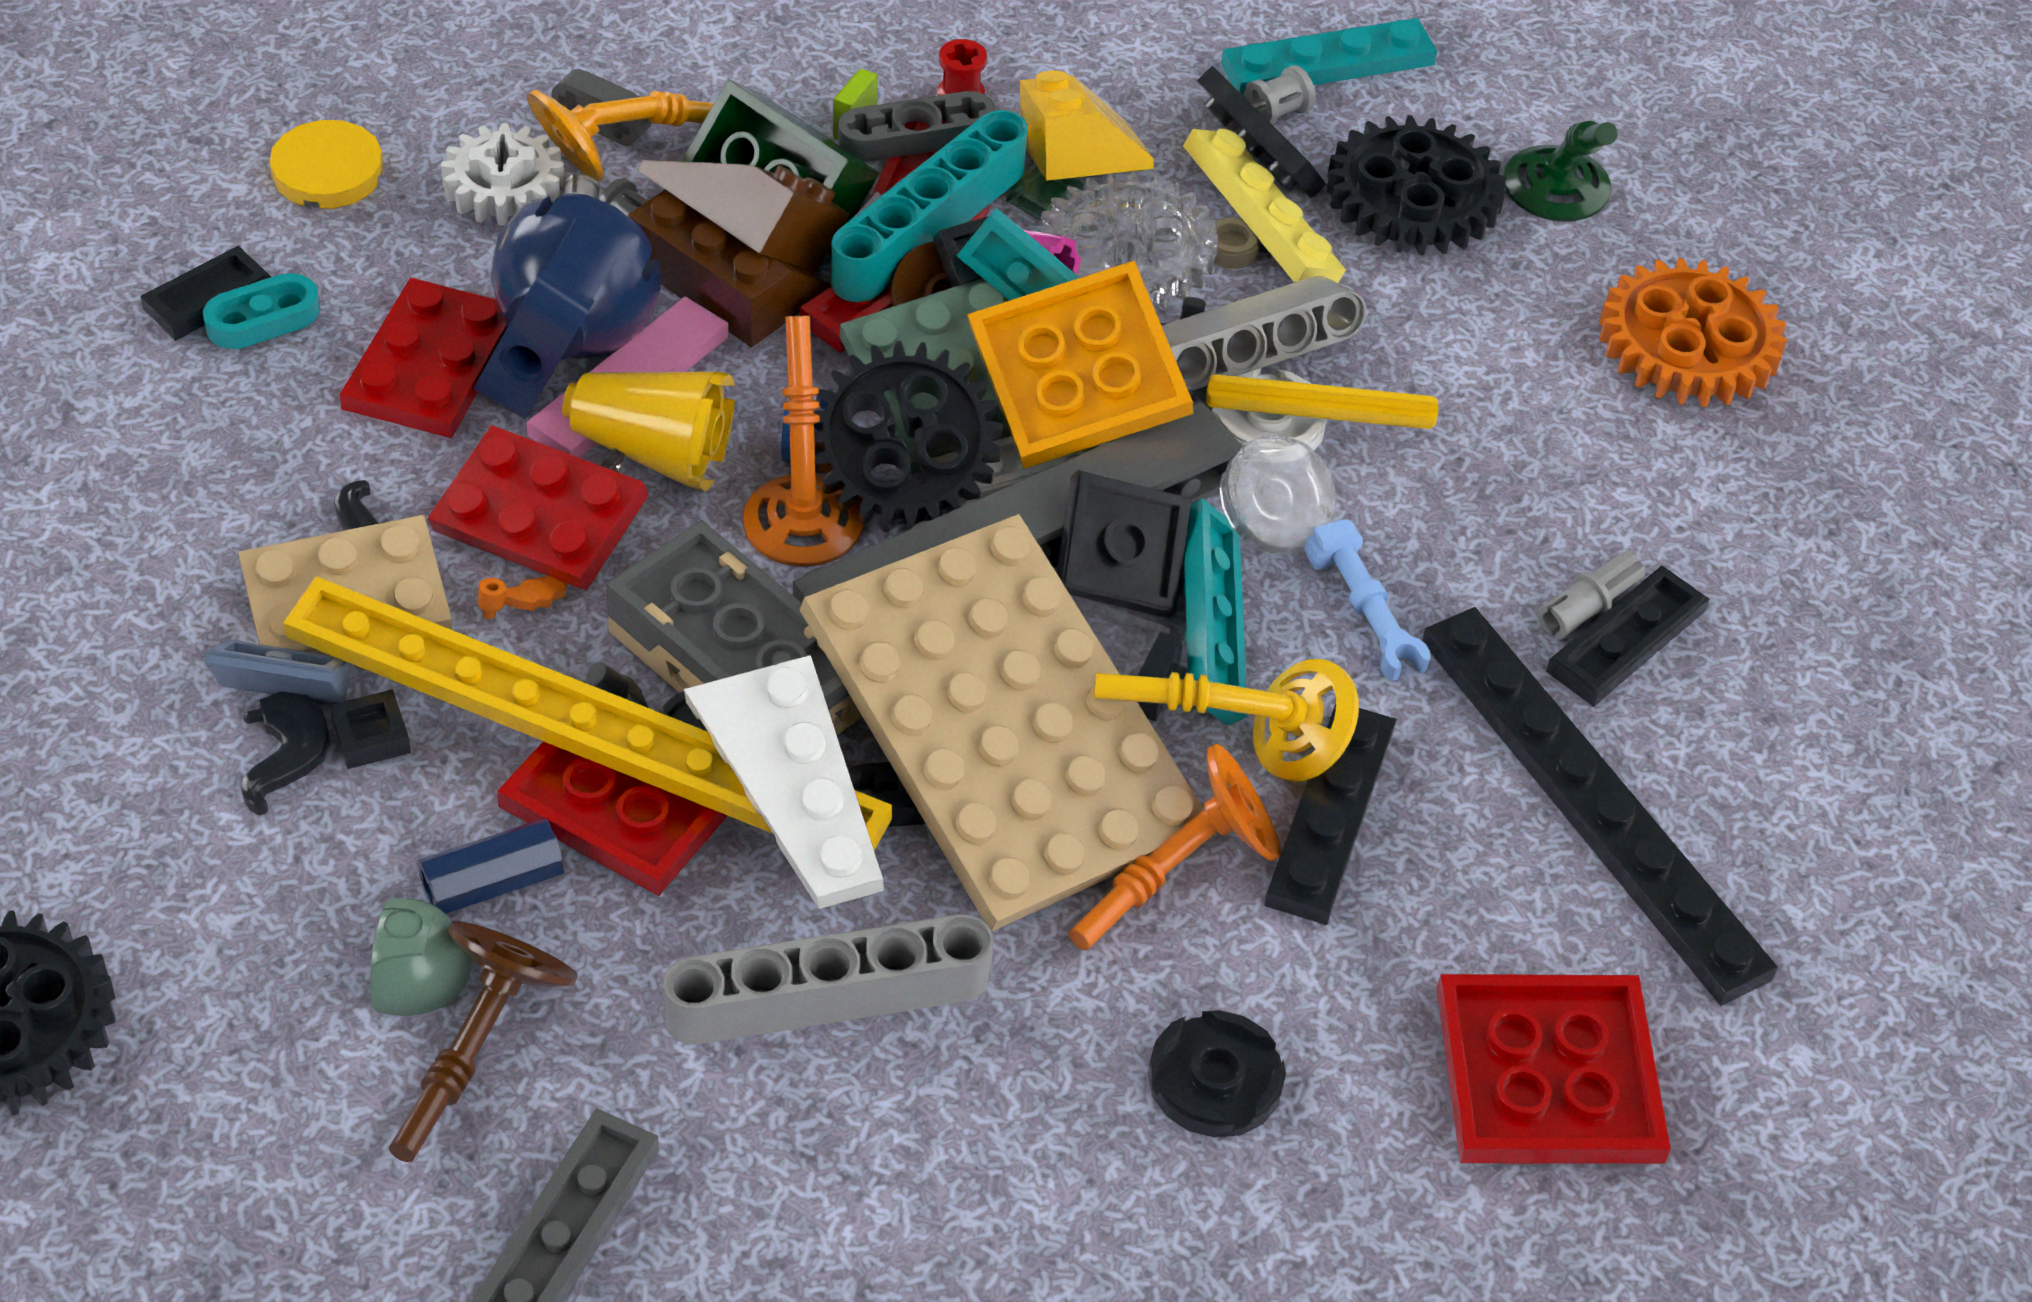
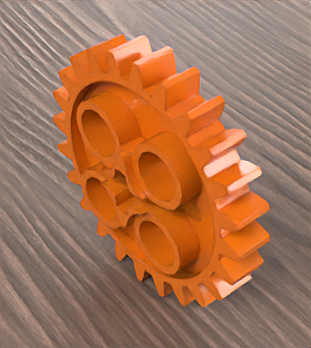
(1692, 332)

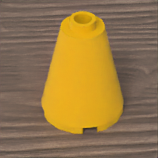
(656, 419)

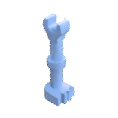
(1338, 545)

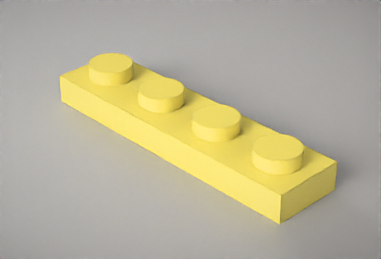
(1262, 205)

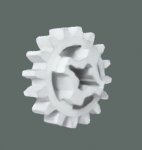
(501, 172)

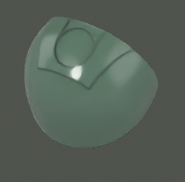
(415, 960)

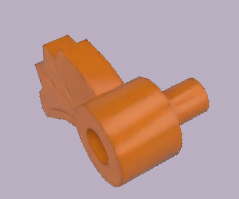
(527, 596)

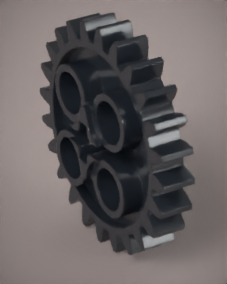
(1415, 185)
(955, 422)
(52, 1035)

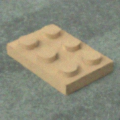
(380, 560)

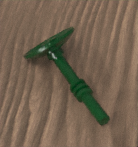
(1560, 174)

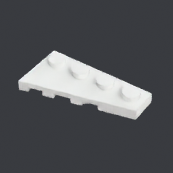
(792, 768)

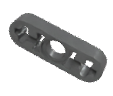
(877, 119)

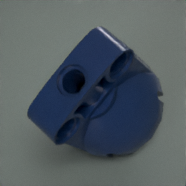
(570, 287)

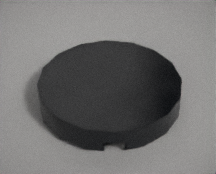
(1209, 1092)

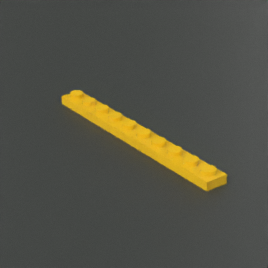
(531, 699)

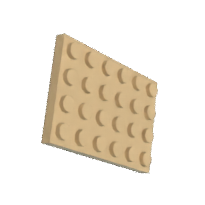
(991, 719)

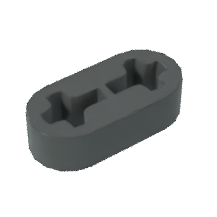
(584, 88)

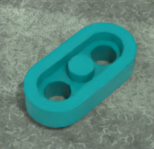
(261, 311)

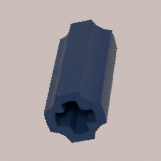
(491, 866)

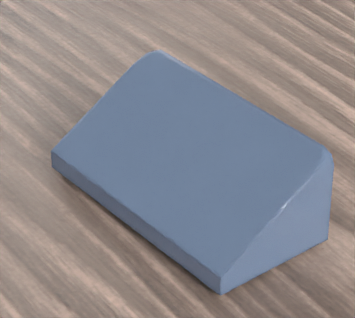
(279, 670)

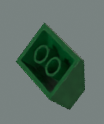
(761, 133)

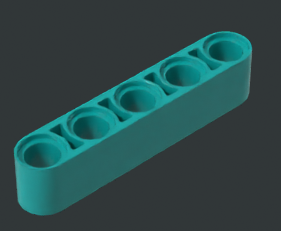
(933, 197)

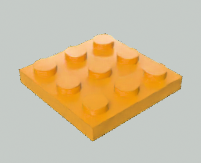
(1080, 364)

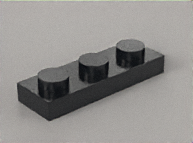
(1259, 134)

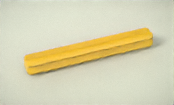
(1322, 401)

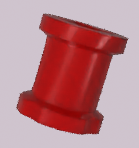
(962, 66)

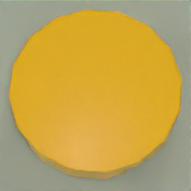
(326, 163)

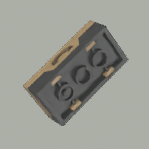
(712, 614)

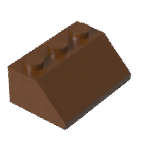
(722, 271)

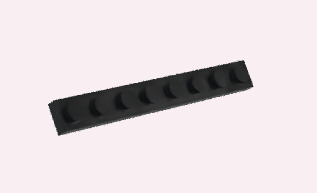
(1600, 807)

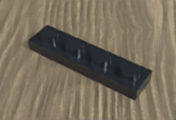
(1329, 823)

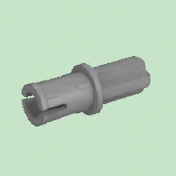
(1590, 595)

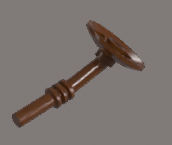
(505, 970)

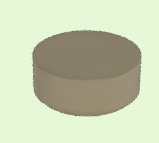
(1236, 244)

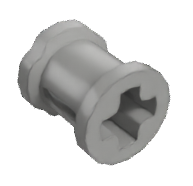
(1279, 94)

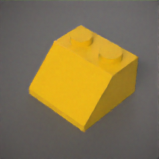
(1076, 131)

